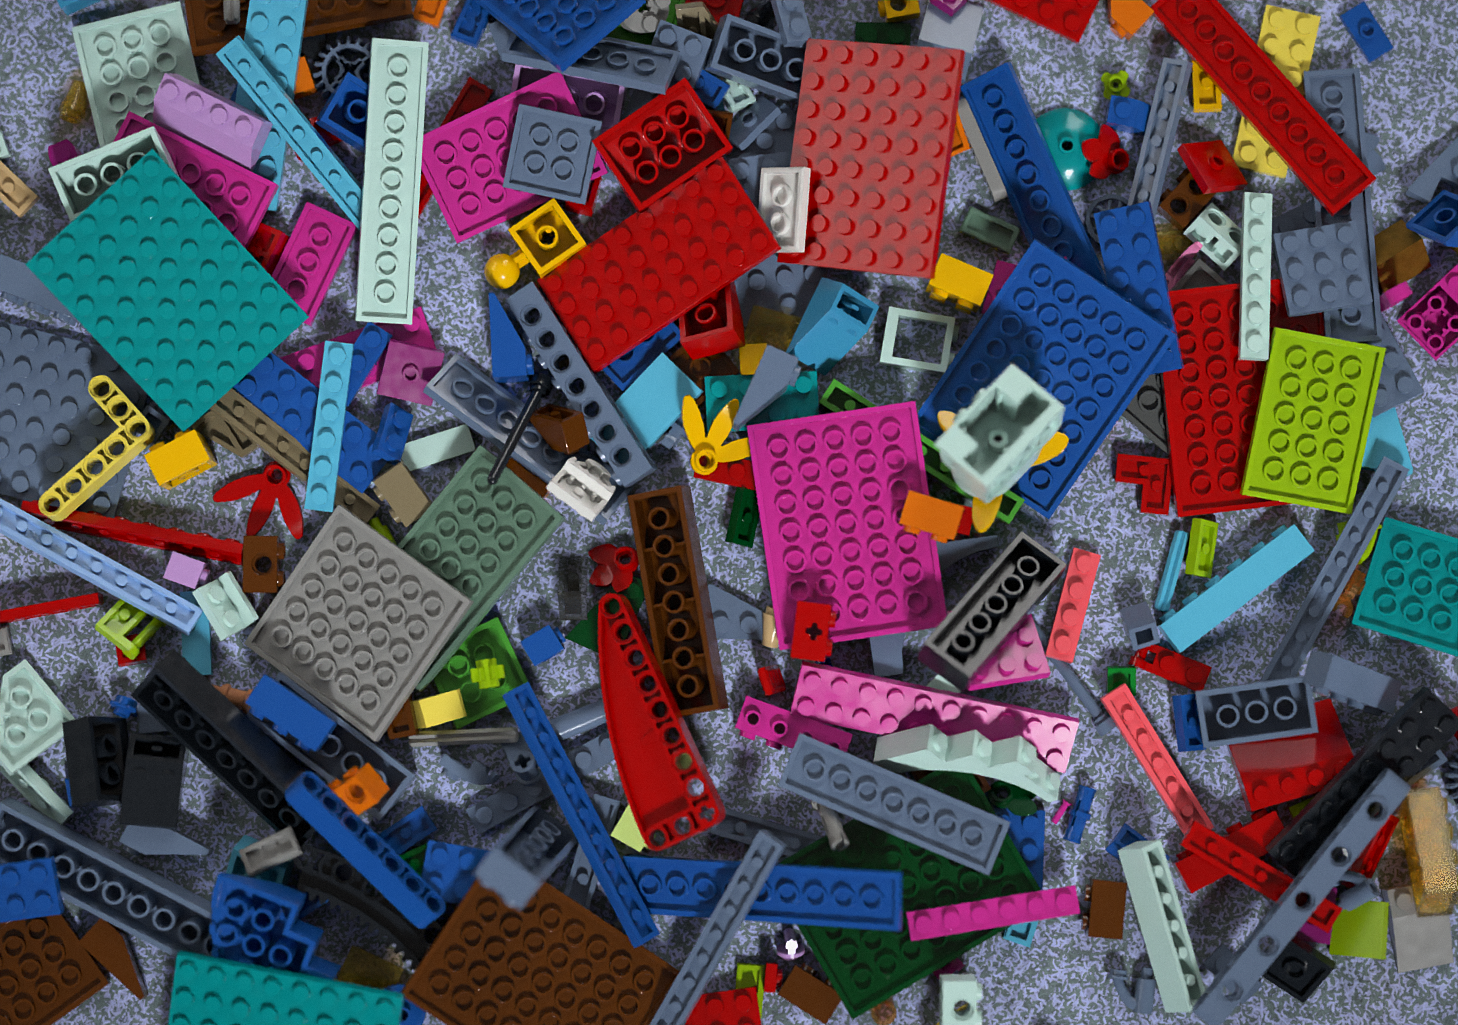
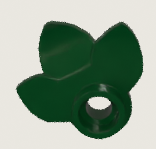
(1018, 800)

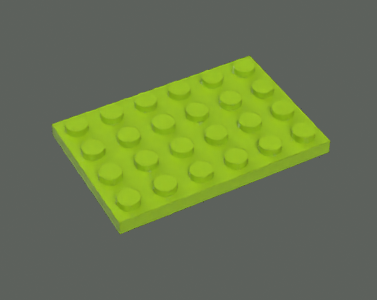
(1312, 420)

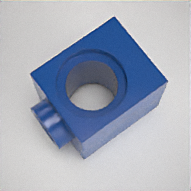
(543, 644)

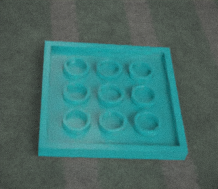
(1412, 587)

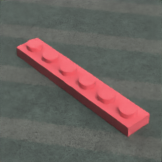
(1154, 758)

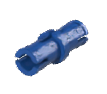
(1079, 814)

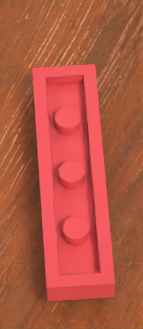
(1072, 605)

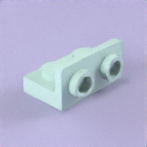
(225, 605)

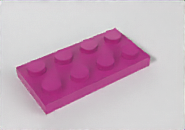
(313, 257)

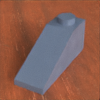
(161, 842)

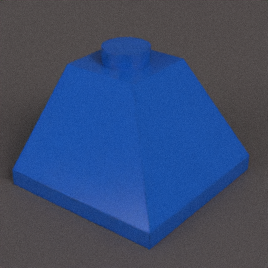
(1438, 219)

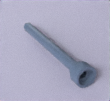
(1102, 720)

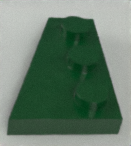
(586, 631)

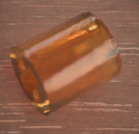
(889, 1018)

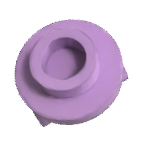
(791, 949)

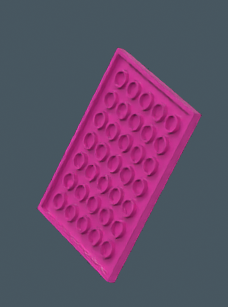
(832, 518)

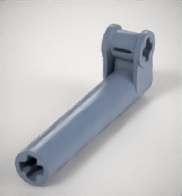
(564, 726)

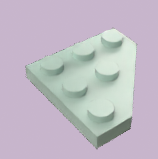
(28, 717)

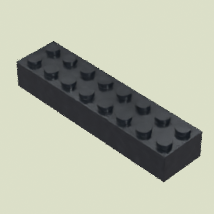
(223, 740)

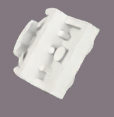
(583, 486)

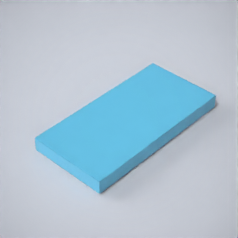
(654, 402)

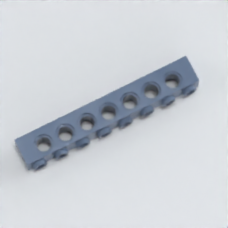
(639, 463)

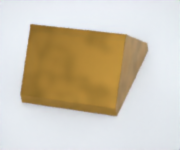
(1399, 255)

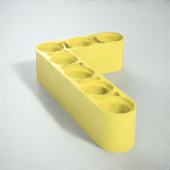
(102, 453)

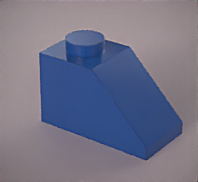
(1127, 115)

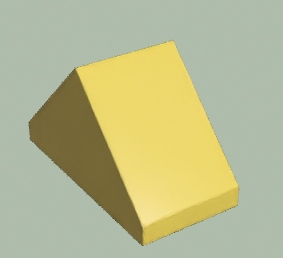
(439, 708)

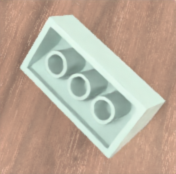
(91, 174)

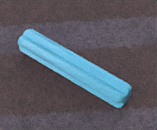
(1171, 571)

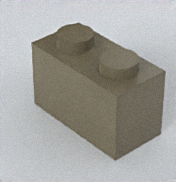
(402, 493)

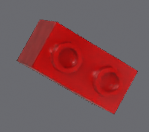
(802, 645)

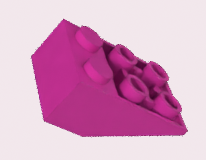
(1435, 316)

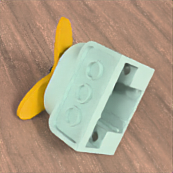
(1000, 439)

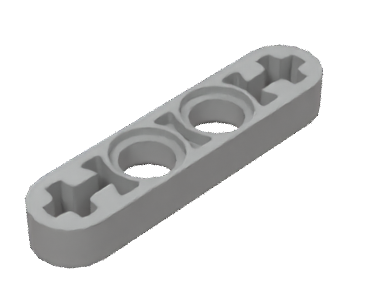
(981, 152)

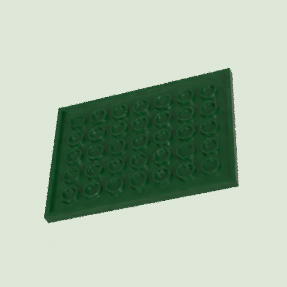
(878, 964)

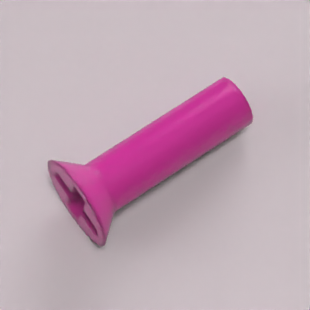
(1060, 811)

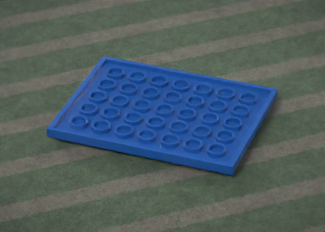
(1074, 343)

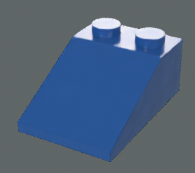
(509, 356)

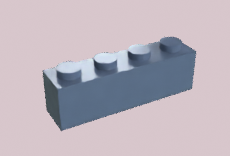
(1352, 683)

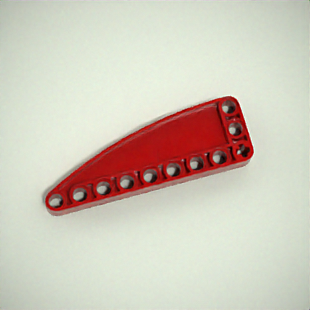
(645, 757)

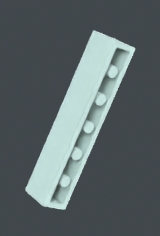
(1162, 925)

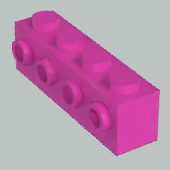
(781, 728)

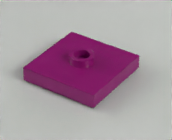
(408, 371)

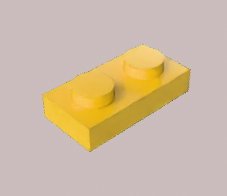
(1204, 92)

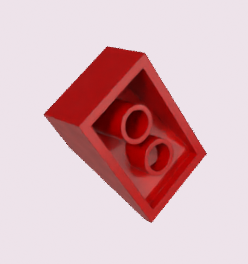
(713, 325)

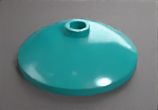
(1072, 127)

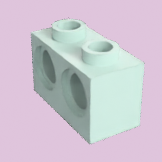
(1218, 236)

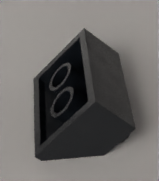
(96, 759)

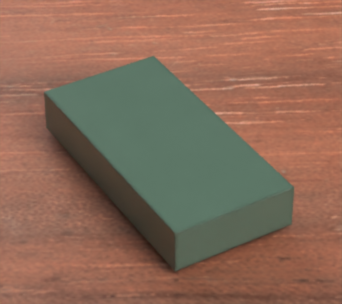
(989, 230)

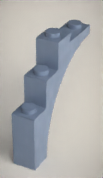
(887, 649)

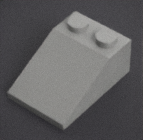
(1415, 940)

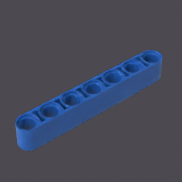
(365, 849)

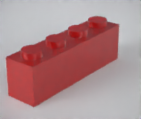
(1251, 837)

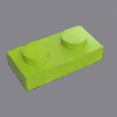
(1201, 548)

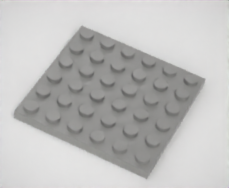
(358, 623)

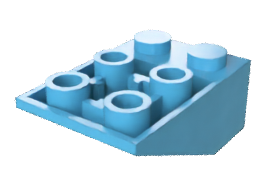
(831, 325)

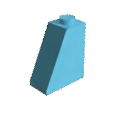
(1386, 440)

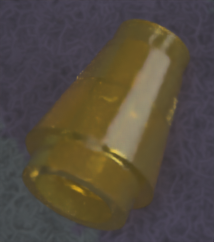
(74, 103)

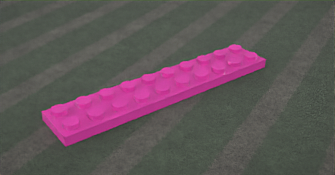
(893, 706)

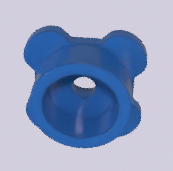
(124, 706)

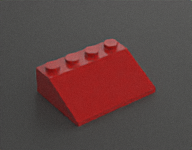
(662, 145)
(1291, 765)

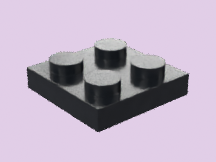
(1299, 969)

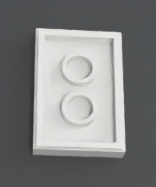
(785, 205)

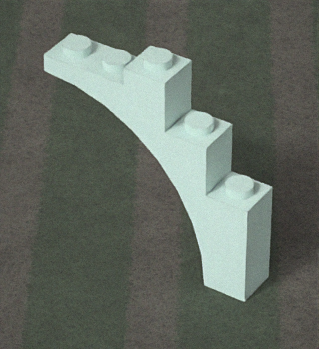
(968, 752)

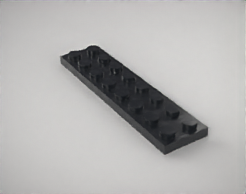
(1400, 745)

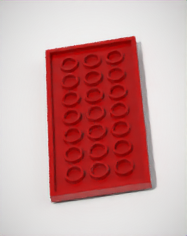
(658, 264)

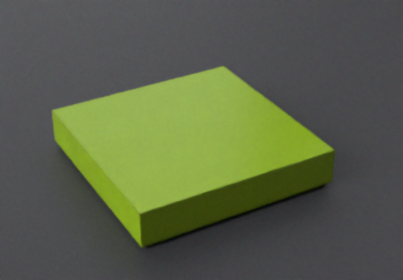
(1361, 931)

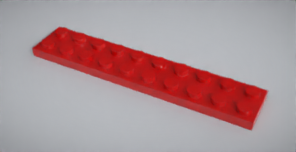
(1266, 100)

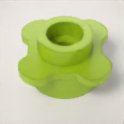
(1120, 78)

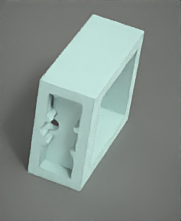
(951, 335)

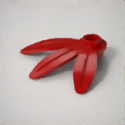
(270, 490)

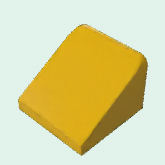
(750, 357)

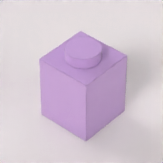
(187, 571)

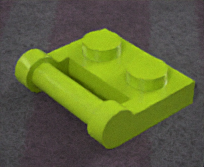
(120, 622)

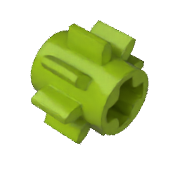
(487, 673)

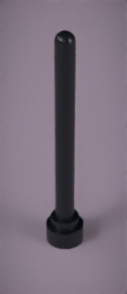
(539, 388)

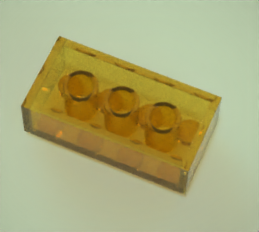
(1429, 851)

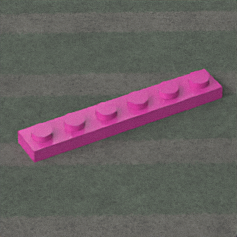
(992, 913)

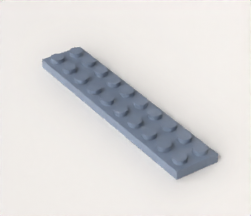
(1338, 100)

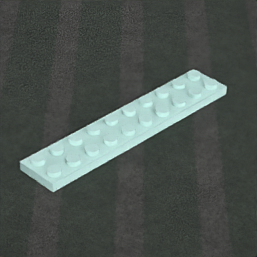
(391, 181)

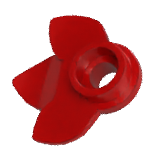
(1103, 152)
(610, 568)

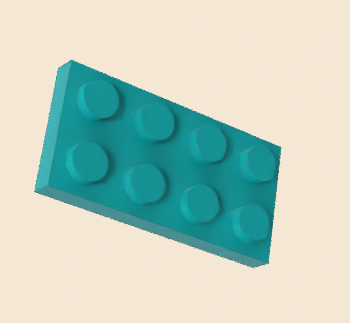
(794, 403)

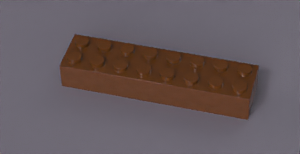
(678, 598)

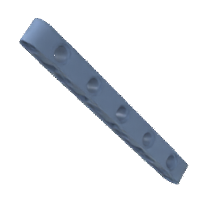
(1316, 880)

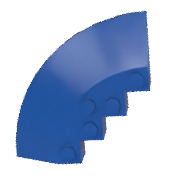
(260, 927)

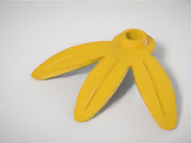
(711, 446)

